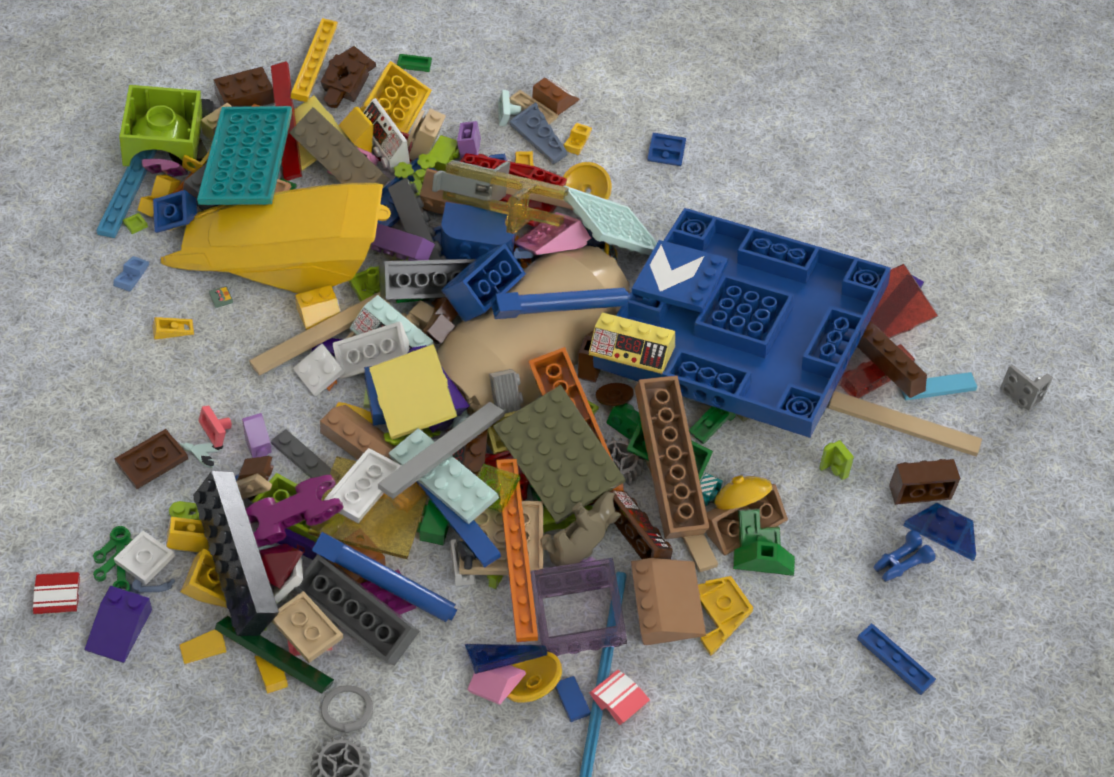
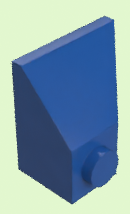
(174, 210)

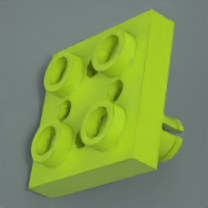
(366, 280)

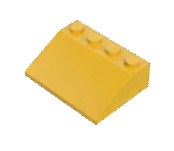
(399, 96)

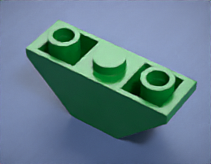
(764, 558)

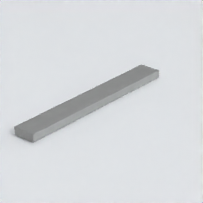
(440, 450)

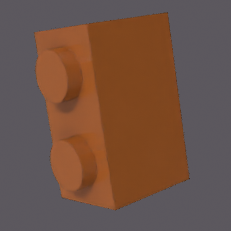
(553, 95)

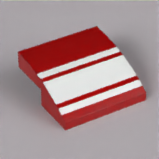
(56, 593)

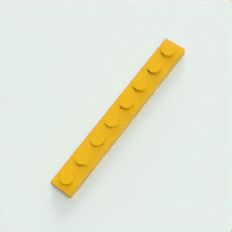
(314, 60)

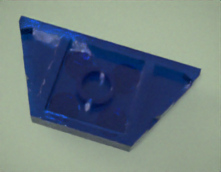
(946, 529)

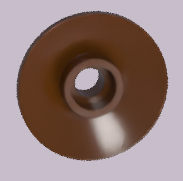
(614, 394)

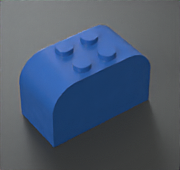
(472, 231)
(481, 280)

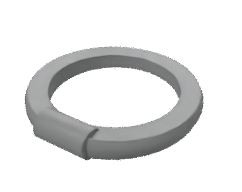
(356, 725)

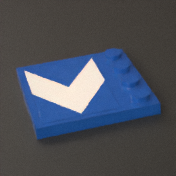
(680, 276)

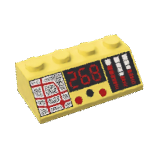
(632, 343)

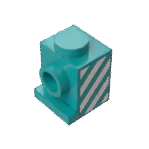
(710, 487)

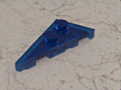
(493, 656)

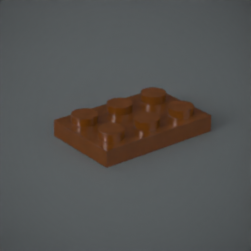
(151, 458)

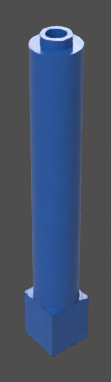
(512, 304)
(384, 577)

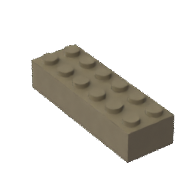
(335, 151)

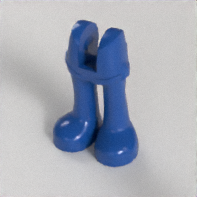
(912, 543)

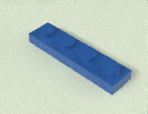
(896, 659)

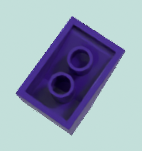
(118, 624)

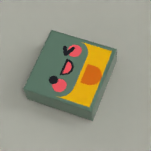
(221, 297)

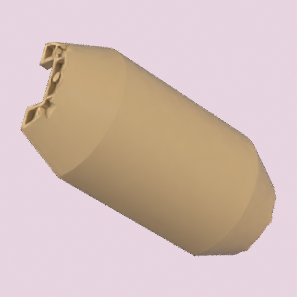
(497, 345)

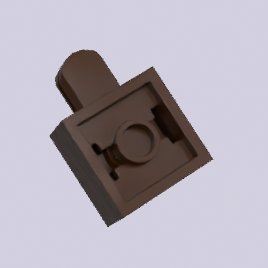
(348, 85)

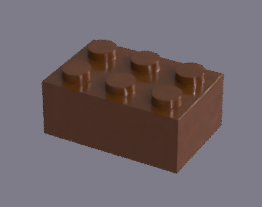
(245, 88)
(924, 481)

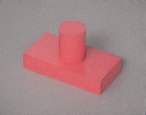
(213, 426)

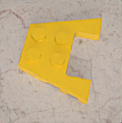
(726, 608)

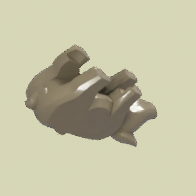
(584, 534)

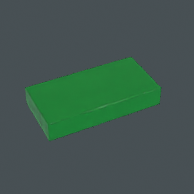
(414, 62)

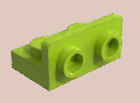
(838, 458)

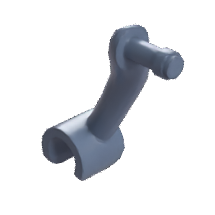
(136, 587)

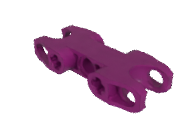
(303, 506)

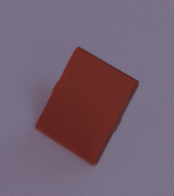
(902, 305)

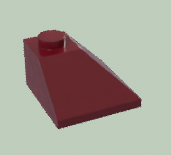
(279, 562)

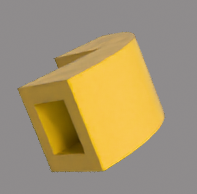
(162, 186)

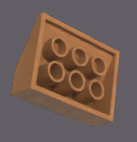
(667, 600)

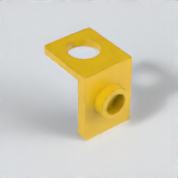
(198, 165)

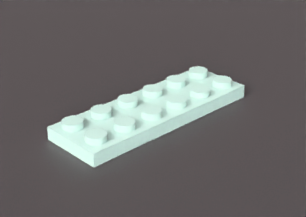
(449, 480)

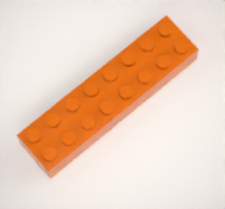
(556, 370)

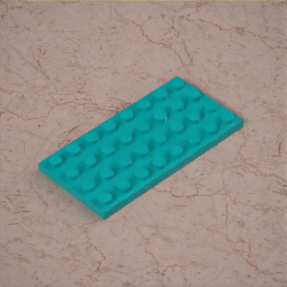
(245, 156)

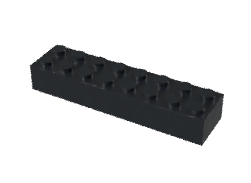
(235, 554)

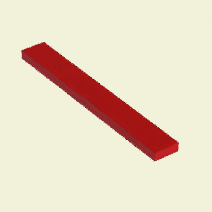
(282, 95)

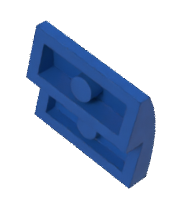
(666, 149)

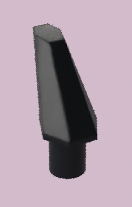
(465, 555)

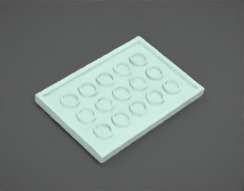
(611, 222)

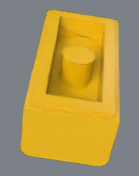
(171, 327)
(203, 646)
(272, 676)

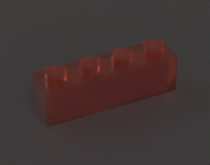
(866, 378)

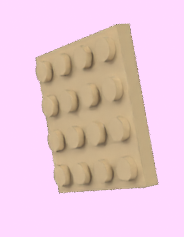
(492, 525)

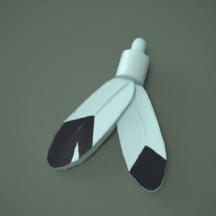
(200, 452)

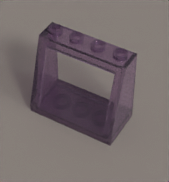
(577, 579)

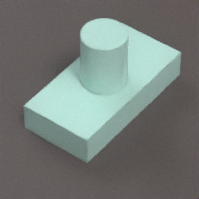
(506, 109)

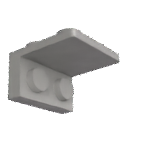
(1023, 389)

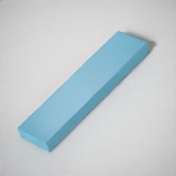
(947, 385)

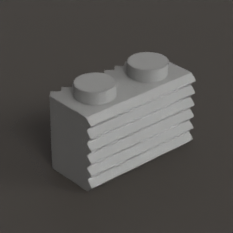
(505, 390)

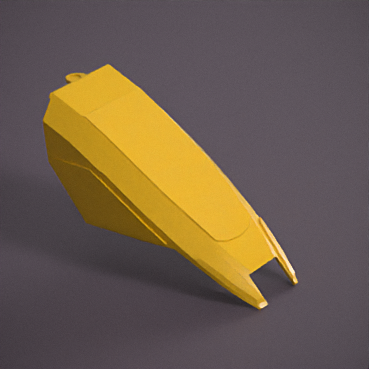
(293, 244)

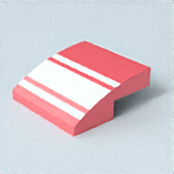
(619, 696)

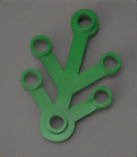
(120, 544)

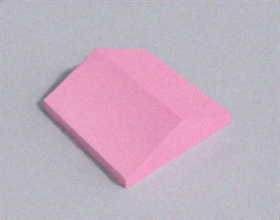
(496, 683)

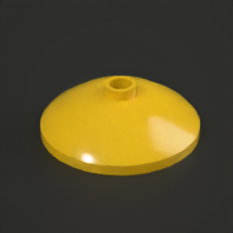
(589, 176)
(742, 492)
(540, 678)

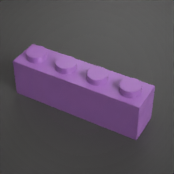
(401, 243)

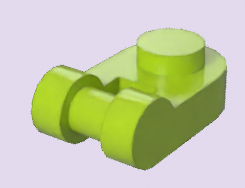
(182, 510)

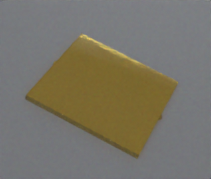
(385, 528)

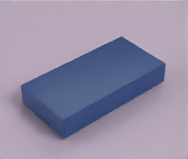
(572, 699)

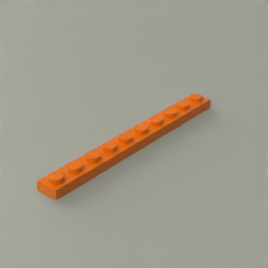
(518, 562)

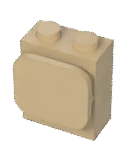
(425, 133)

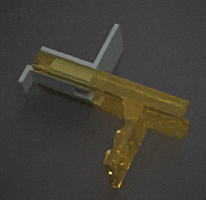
(486, 186)

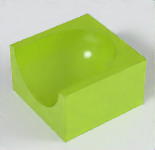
(161, 121)

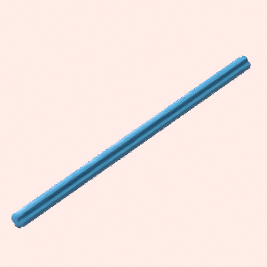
(603, 673)

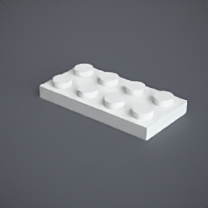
(359, 486)

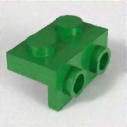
(624, 419)

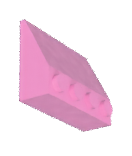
(551, 238)

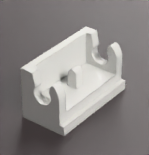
(460, 579)

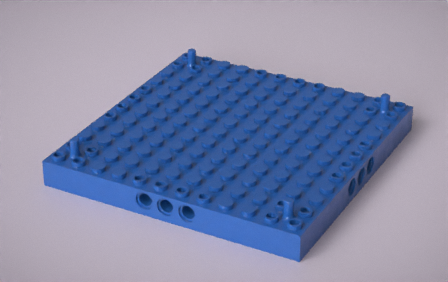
(771, 328)

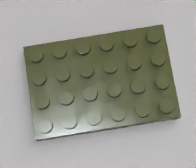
(559, 453)

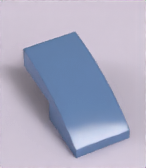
(131, 273)

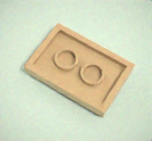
(306, 627)

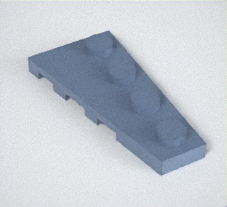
(537, 131)

